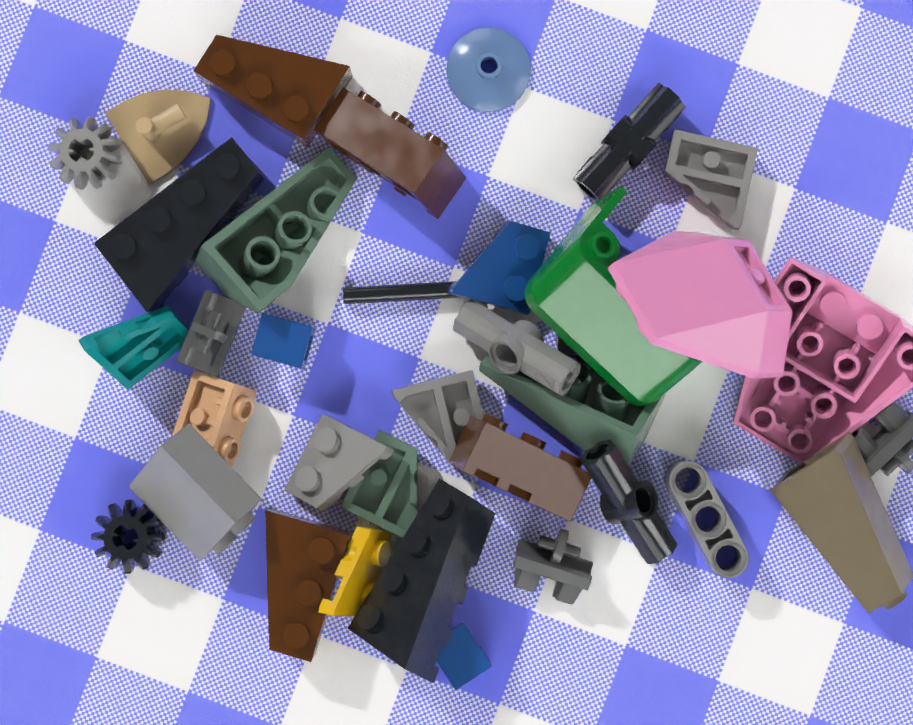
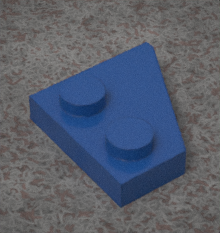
(504, 268)

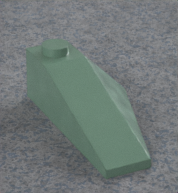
(271, 241)
(585, 413)

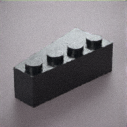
(163, 236)
(424, 580)

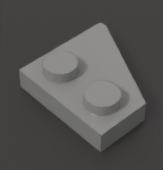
(442, 407)
(333, 462)

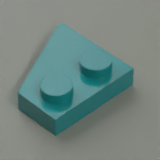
(136, 345)

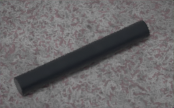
(397, 292)

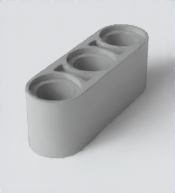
(723, 530)

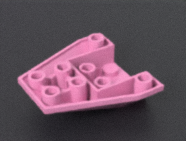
(707, 301)
(840, 365)

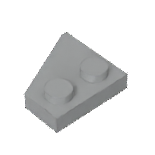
(712, 173)

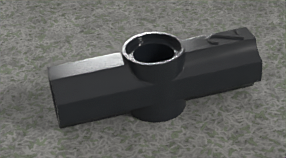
(629, 142)
(628, 501)

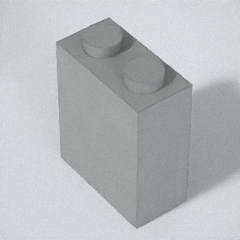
(196, 493)

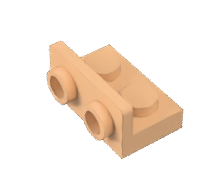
(217, 412)

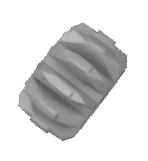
(73, 164)

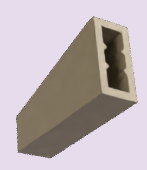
(847, 522)

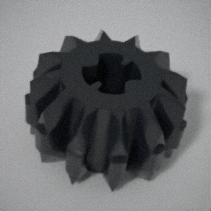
(128, 552)

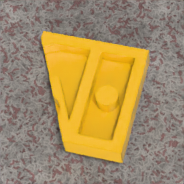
(359, 570)

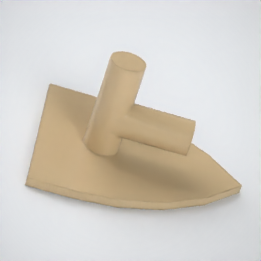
(160, 128)

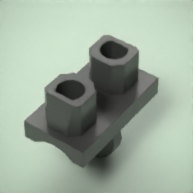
(211, 333)
(891, 445)
(555, 561)

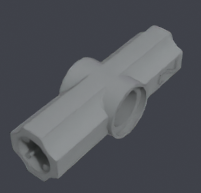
(516, 347)

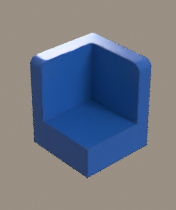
(283, 341)
(462, 657)

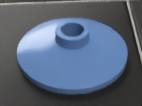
(488, 90)

